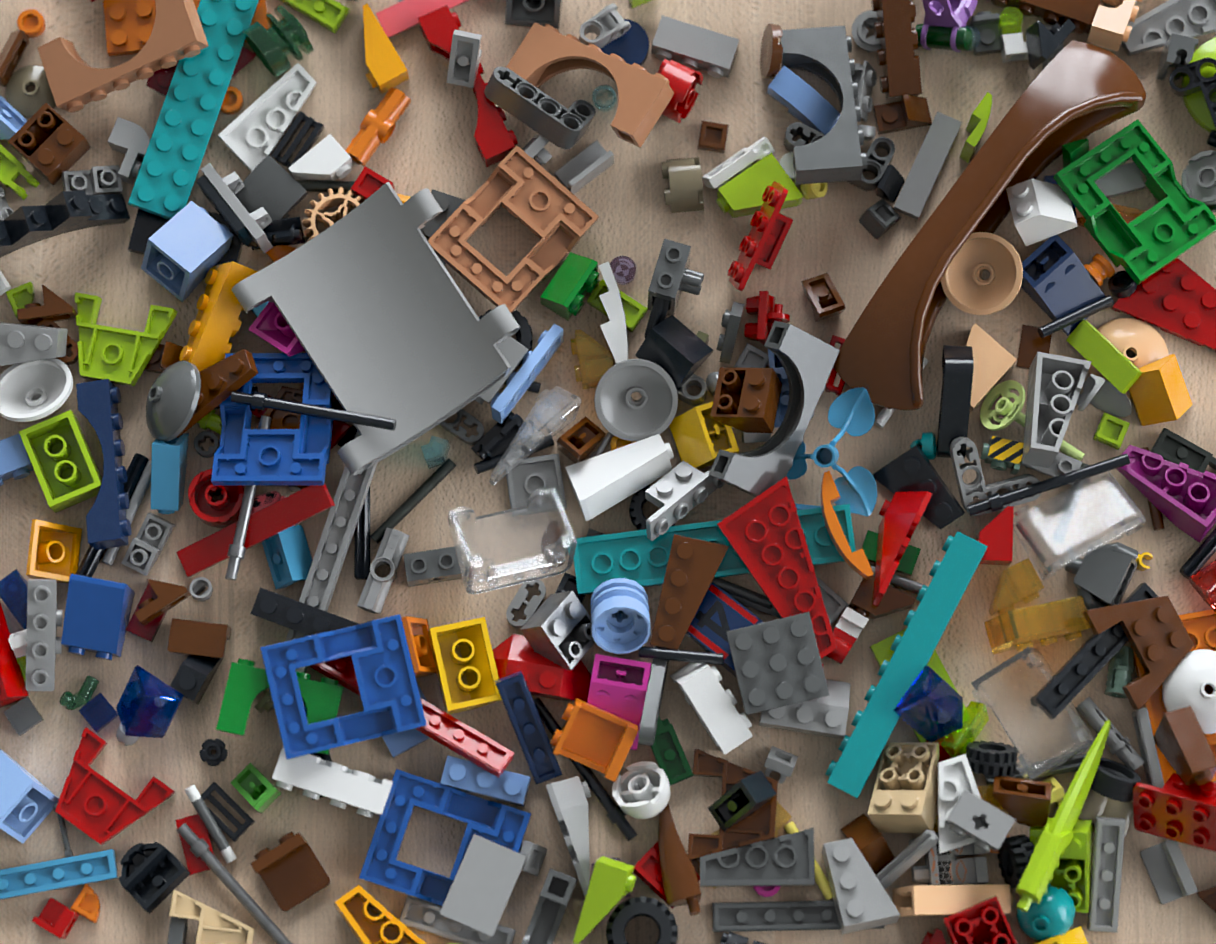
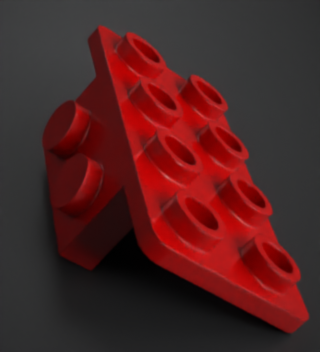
(764, 238)
(1177, 811)

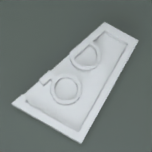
(953, 779)

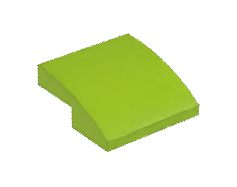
(976, 127)

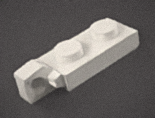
(737, 163)

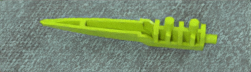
(1059, 833)

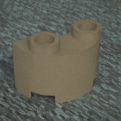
(684, 184)

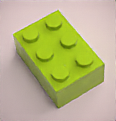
(62, 461)

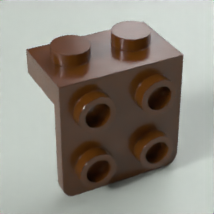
(290, 871)

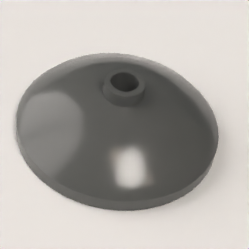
(173, 400)

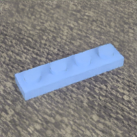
(531, 367)

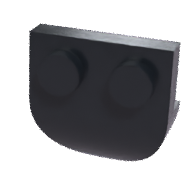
(151, 874)

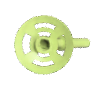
(1012, 412)

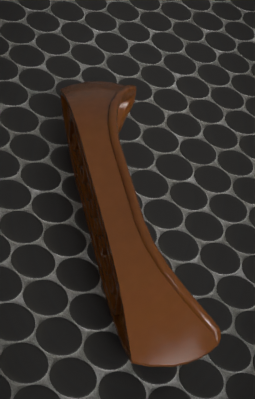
(1063, 104)

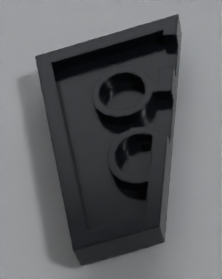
(915, 473)

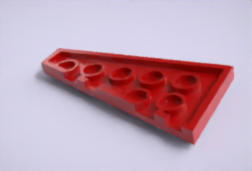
(1176, 303)
(775, 552)

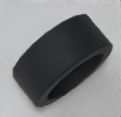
(1115, 780)

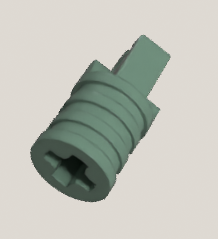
(1120, 672)

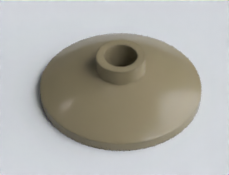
(29, 102)

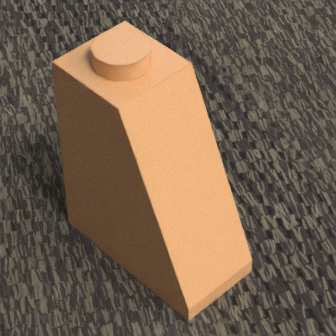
(990, 363)

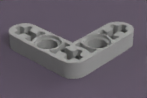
(978, 487)

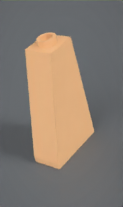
(947, 899)

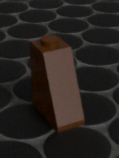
(1186, 746)

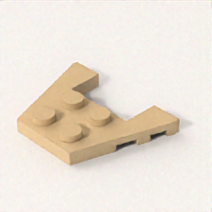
(212, 925)

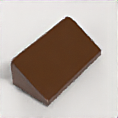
(11, 55)

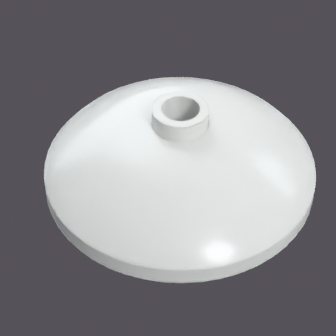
(34, 389)
(1186, 687)

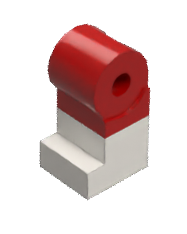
(846, 633)

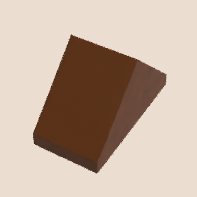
(580, 440)
(869, 842)

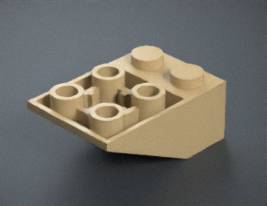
(906, 788)

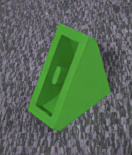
(255, 788)

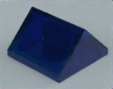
(147, 705)
(931, 706)

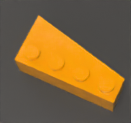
(216, 316)
(372, 921)

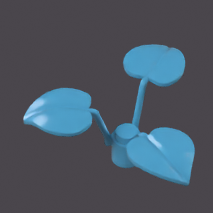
(856, 416)

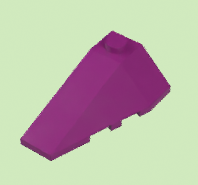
(1174, 489)

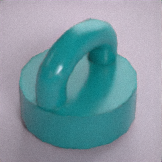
(928, 444)

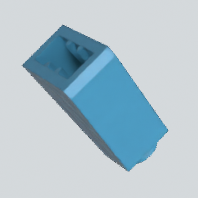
(168, 474)

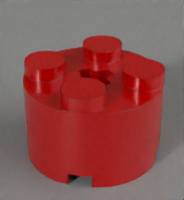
(683, 83)
(201, 500)

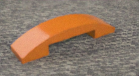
(856, 560)

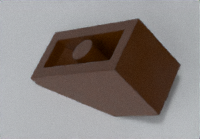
(892, 601)
(1023, 799)

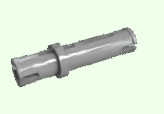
(1115, 740)

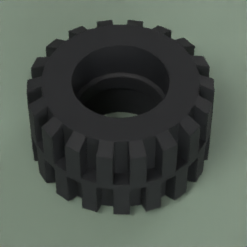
(642, 907)

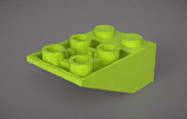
(1075, 865)

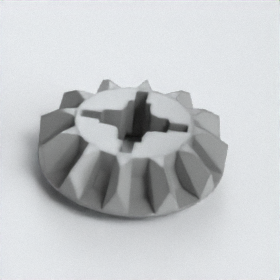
(860, 32)

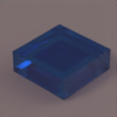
(98, 712)

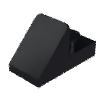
(1043, 42)

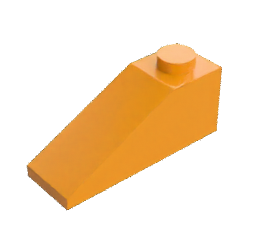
(382, 60)

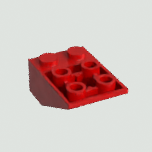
(980, 924)

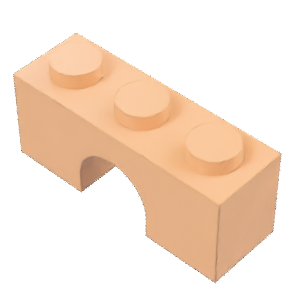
(1111, 24)

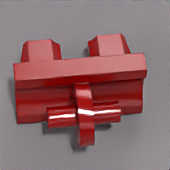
(767, 312)

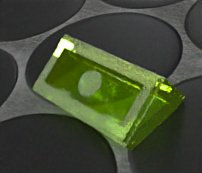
(974, 720)

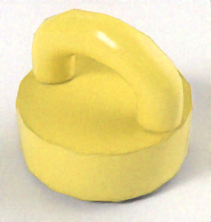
(814, 190)

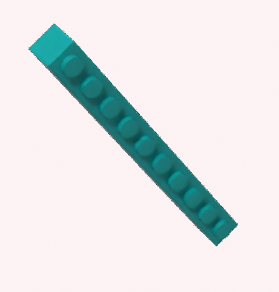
(909, 658)

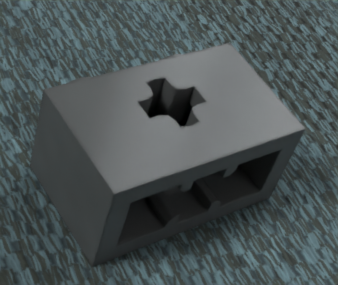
(431, 566)

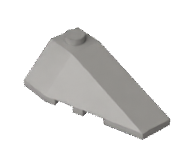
(571, 810)

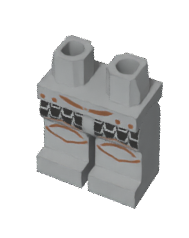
(947, 870)

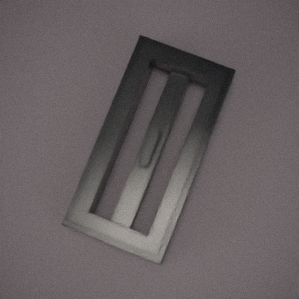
(276, 155)
(241, 828)

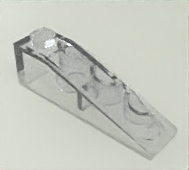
(548, 417)

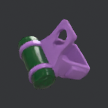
(946, 25)

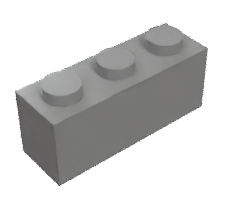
(695, 47)

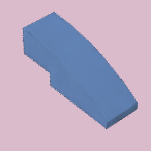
(803, 101)

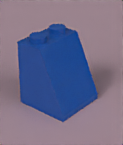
(96, 616)

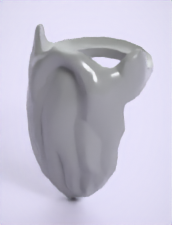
(1104, 397)

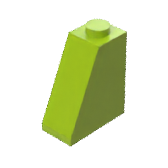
(744, 192)

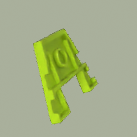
(113, 351)

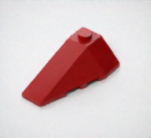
(894, 535)

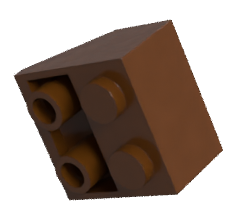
(49, 143)
(747, 399)

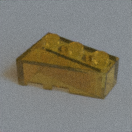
(1037, 625)

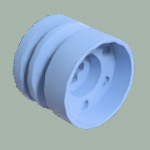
(620, 616)

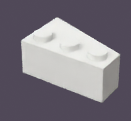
(713, 705)

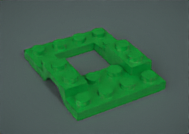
(1155, 235)

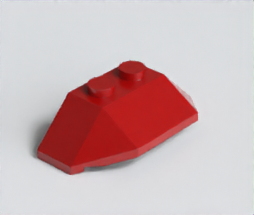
(541, 674)

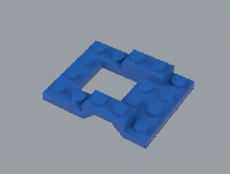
(275, 455)
(383, 678)
(483, 818)

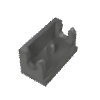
(1176, 53)

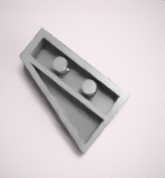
(855, 889)

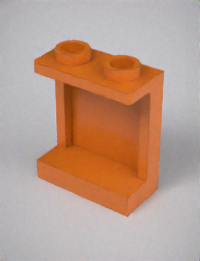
(594, 738)

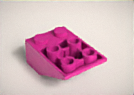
(620, 688)

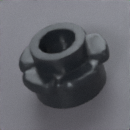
(208, 746)

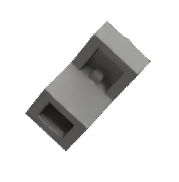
(130, 140)

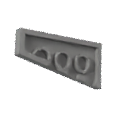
(1179, 17)

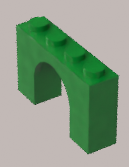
(247, 681)

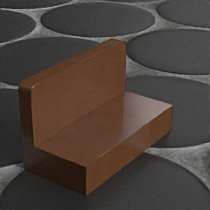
(198, 638)

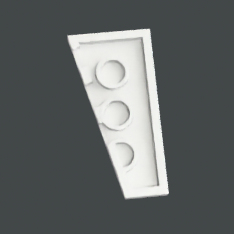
(266, 120)

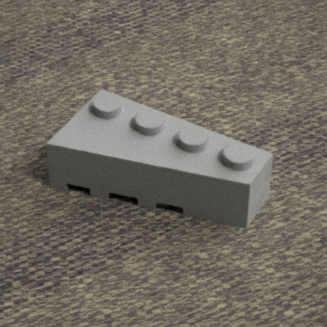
(30, 343)
(1051, 399)

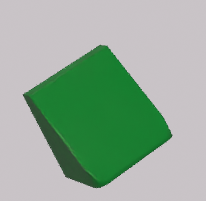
(1074, 150)

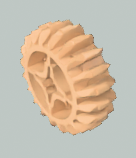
(317, 215)

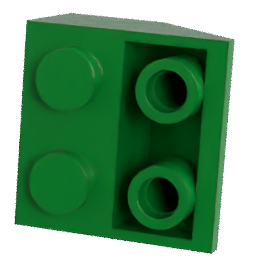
(570, 285)

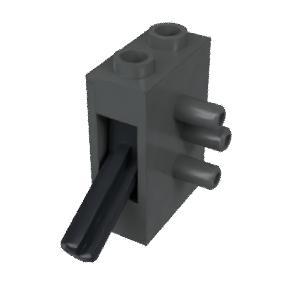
(668, 281)

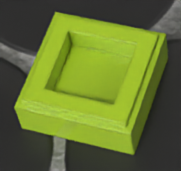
(1111, 431)

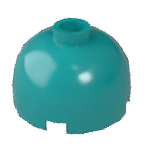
(1050, 917)

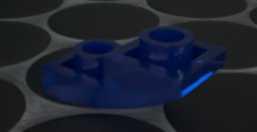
(14, 594)

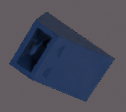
(1058, 281)

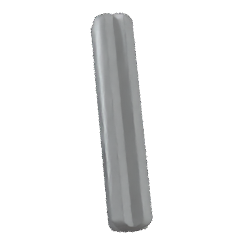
(907, 858)

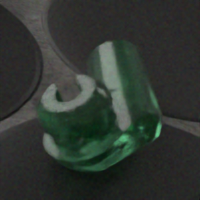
(82, 696)

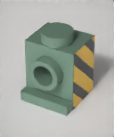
(1002, 454)

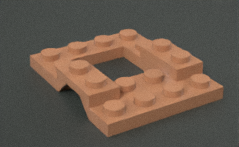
(538, 204)

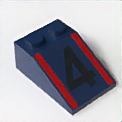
(714, 617)

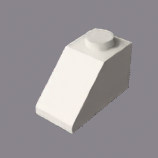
(323, 162)

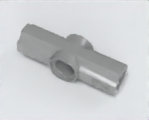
(388, 554)

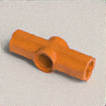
(378, 126)

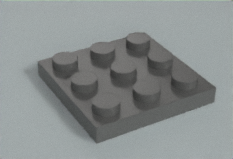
(777, 663)

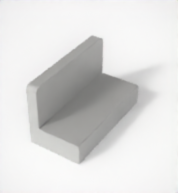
(584, 167)
(1168, 871)

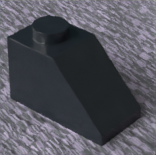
(195, 676)
(742, 800)

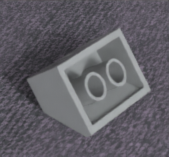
(818, 716)

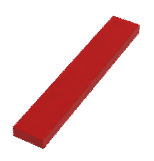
(261, 526)

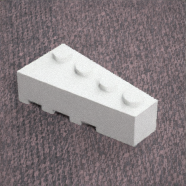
(334, 782)

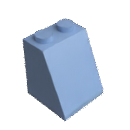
(22, 799)

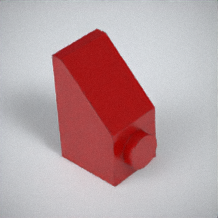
(998, 538)

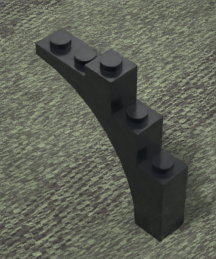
(61, 215)

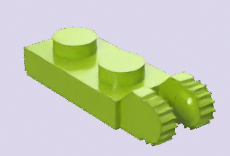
(10, 169)

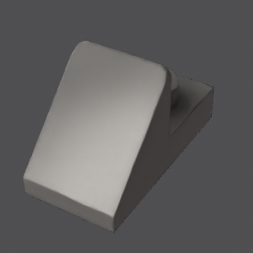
(464, 58)

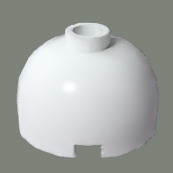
(642, 790)

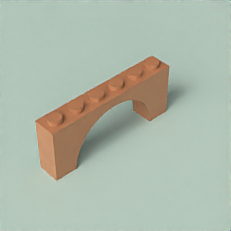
(75, 83)
(641, 94)

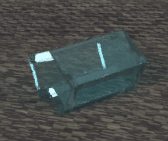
(436, 451)

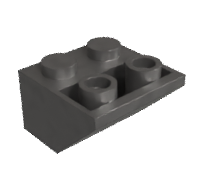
(560, 630)

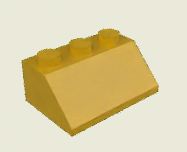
(464, 665)

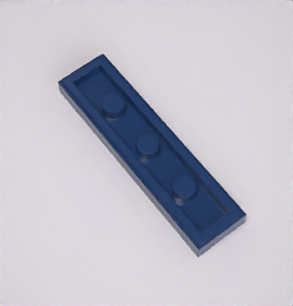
(528, 727)

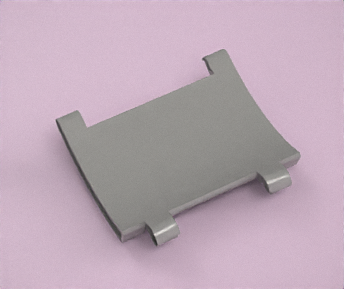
(385, 322)

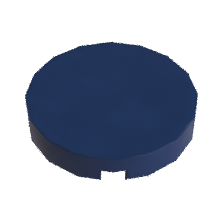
(632, 46)

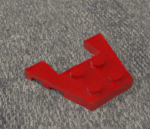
(96, 803)

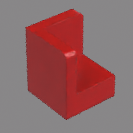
(56, 918)

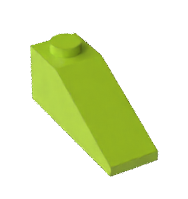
(607, 887)

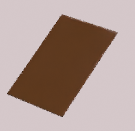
(1031, 344)

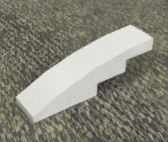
(616, 329)

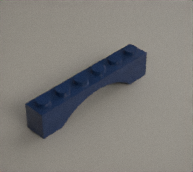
(107, 518)

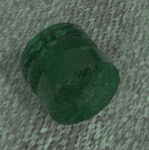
(278, 41)

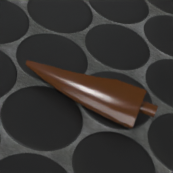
(677, 870)

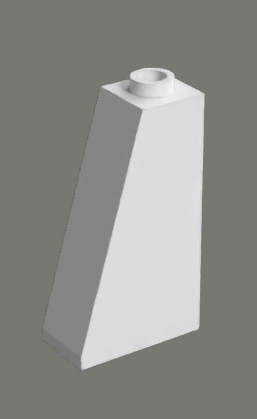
(618, 474)

